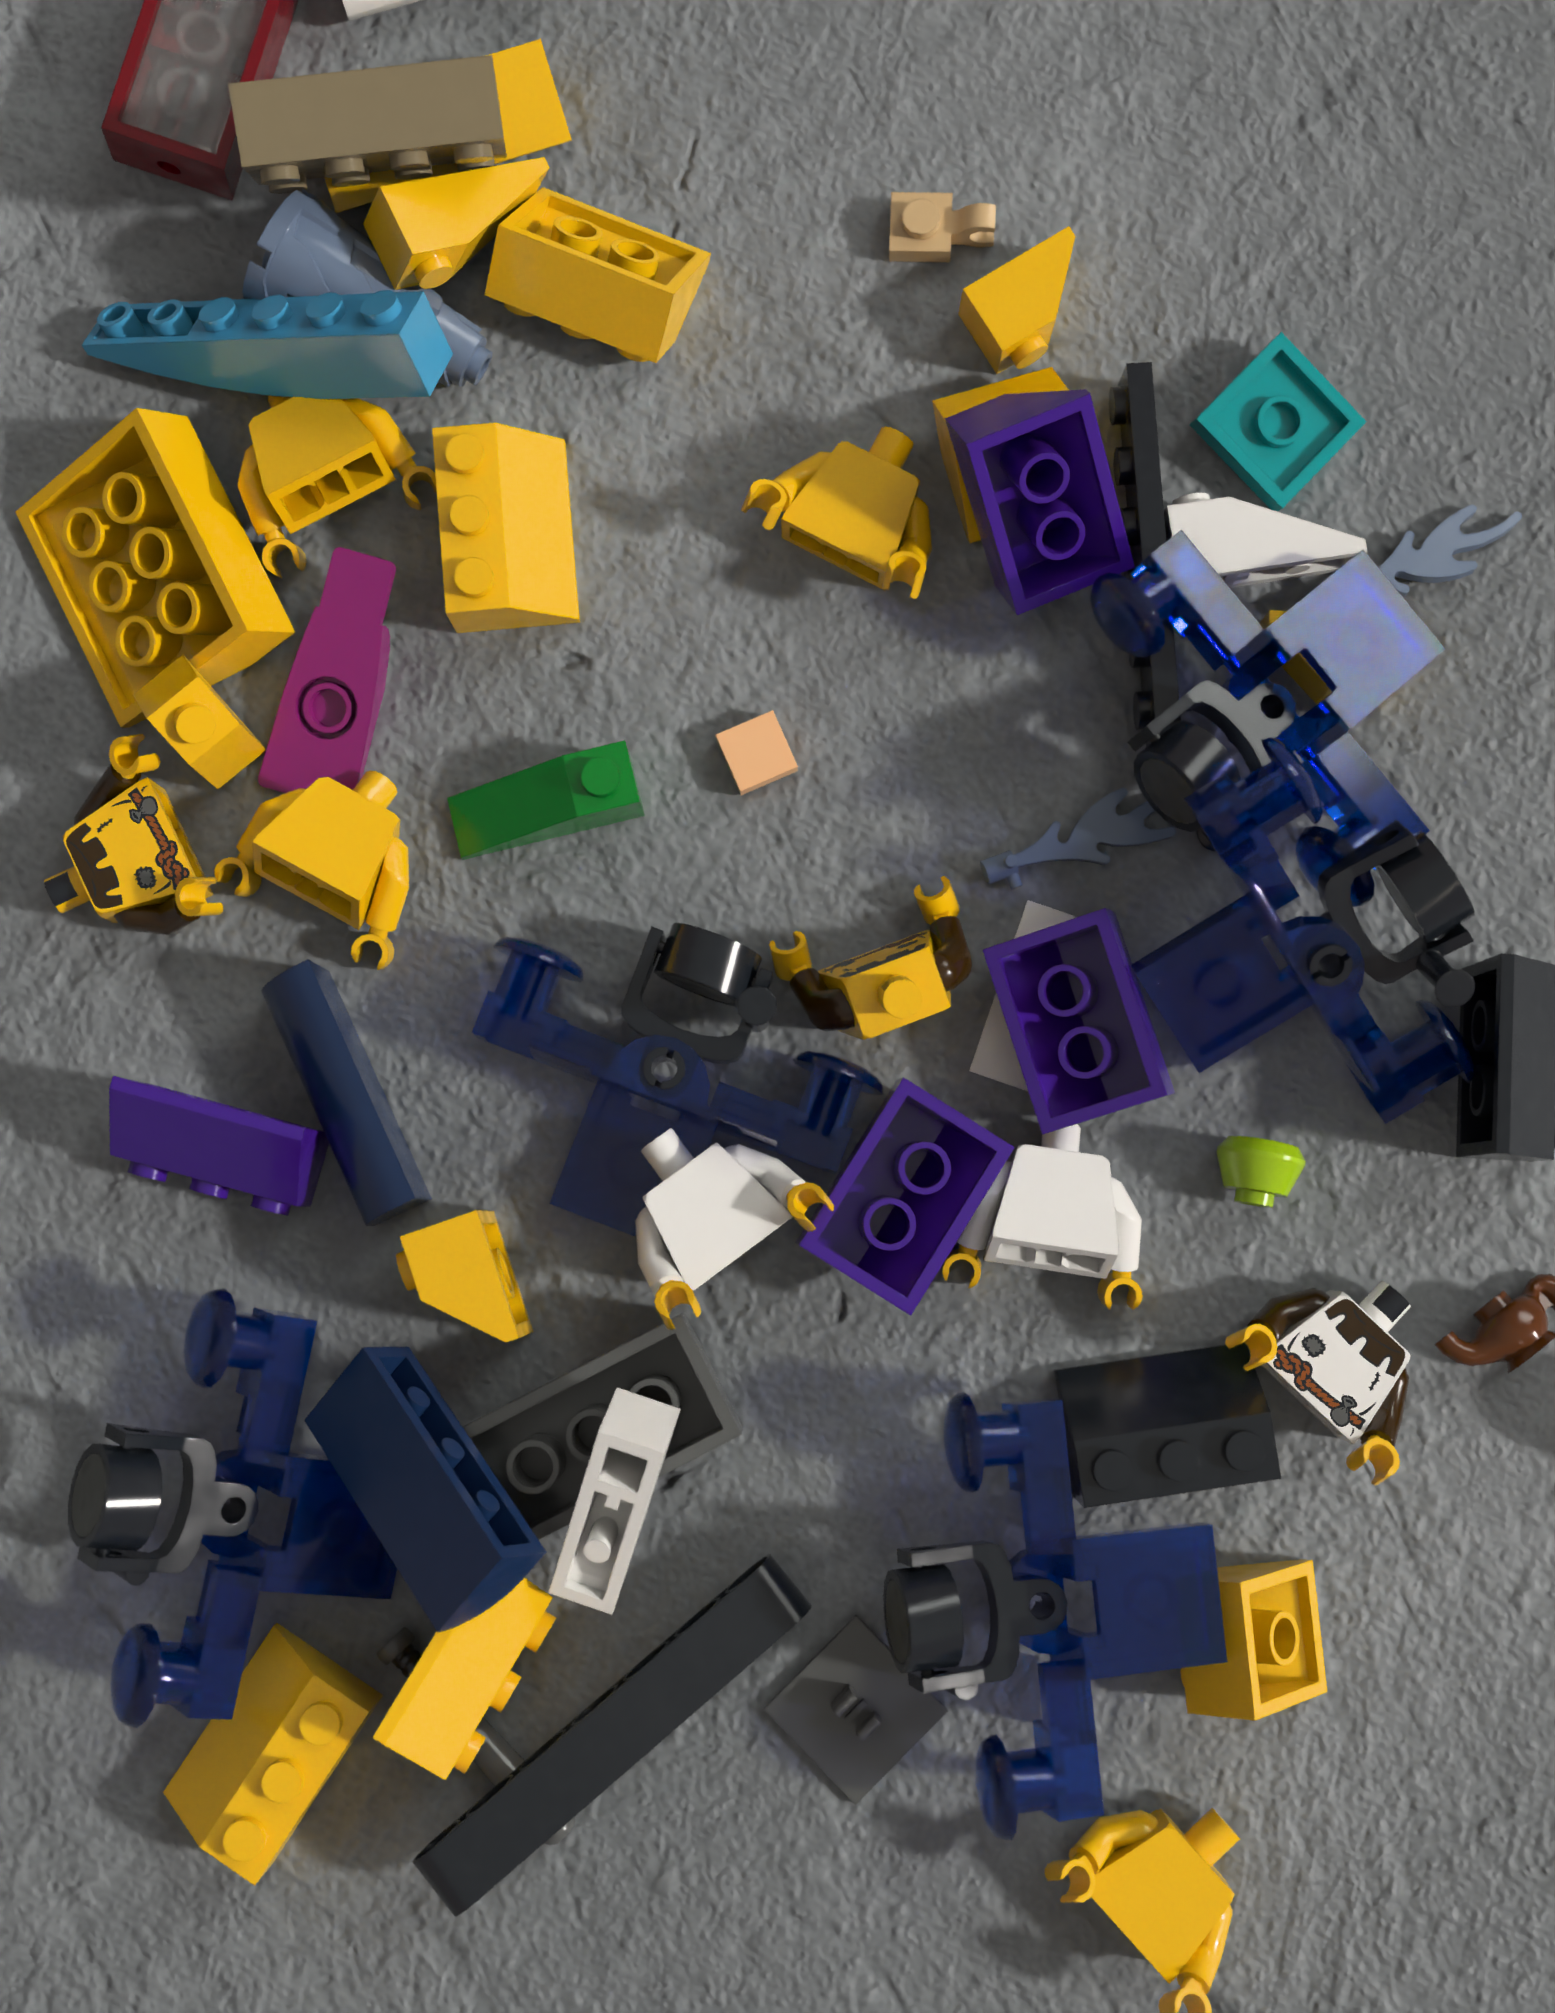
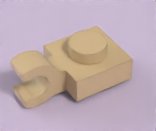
(927, 226)

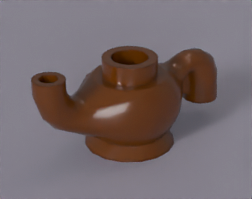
(1508, 1329)

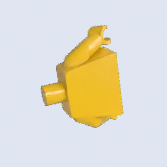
(317, 459)
(854, 510)
(332, 851)
(1159, 1893)

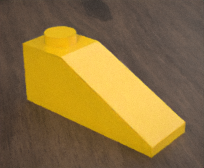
(441, 222)

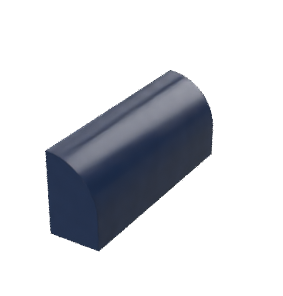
(345, 1092)
(423, 1486)

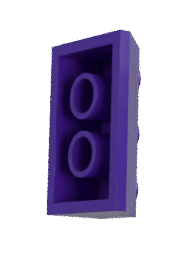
(1040, 494)
(1078, 1020)
(214, 1145)
(905, 1195)

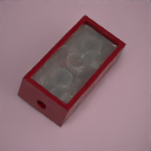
(173, 90)

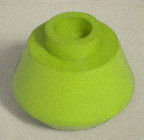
(1259, 1169)

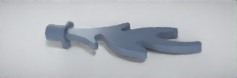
(1434, 558)
(1096, 826)

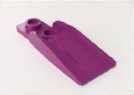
(335, 680)

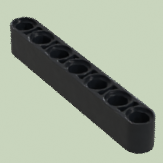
(611, 1735)

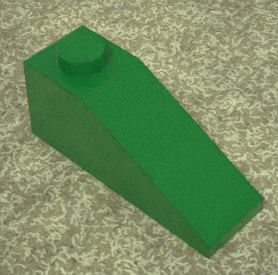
(547, 801)

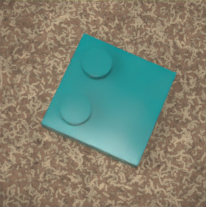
(1278, 422)

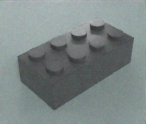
(547, 1436)

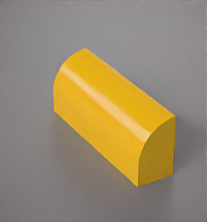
(529, 118)

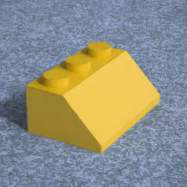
(595, 274)
(504, 528)
(460, 1679)
(265, 1767)

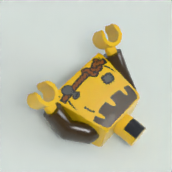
(132, 852)
(885, 984)

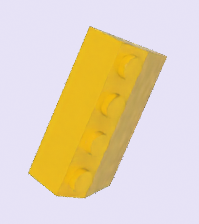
(152, 560)

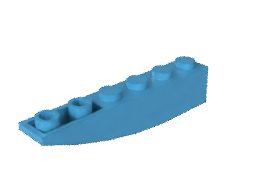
(282, 345)

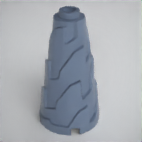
(320, 253)

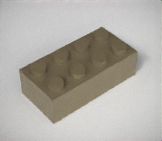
(368, 123)

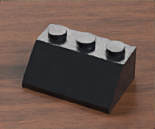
(1511, 1037)
(1166, 1425)

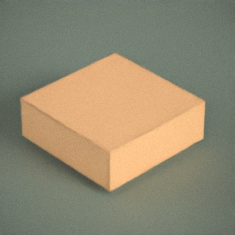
(756, 752)

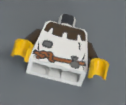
(1338, 1364)

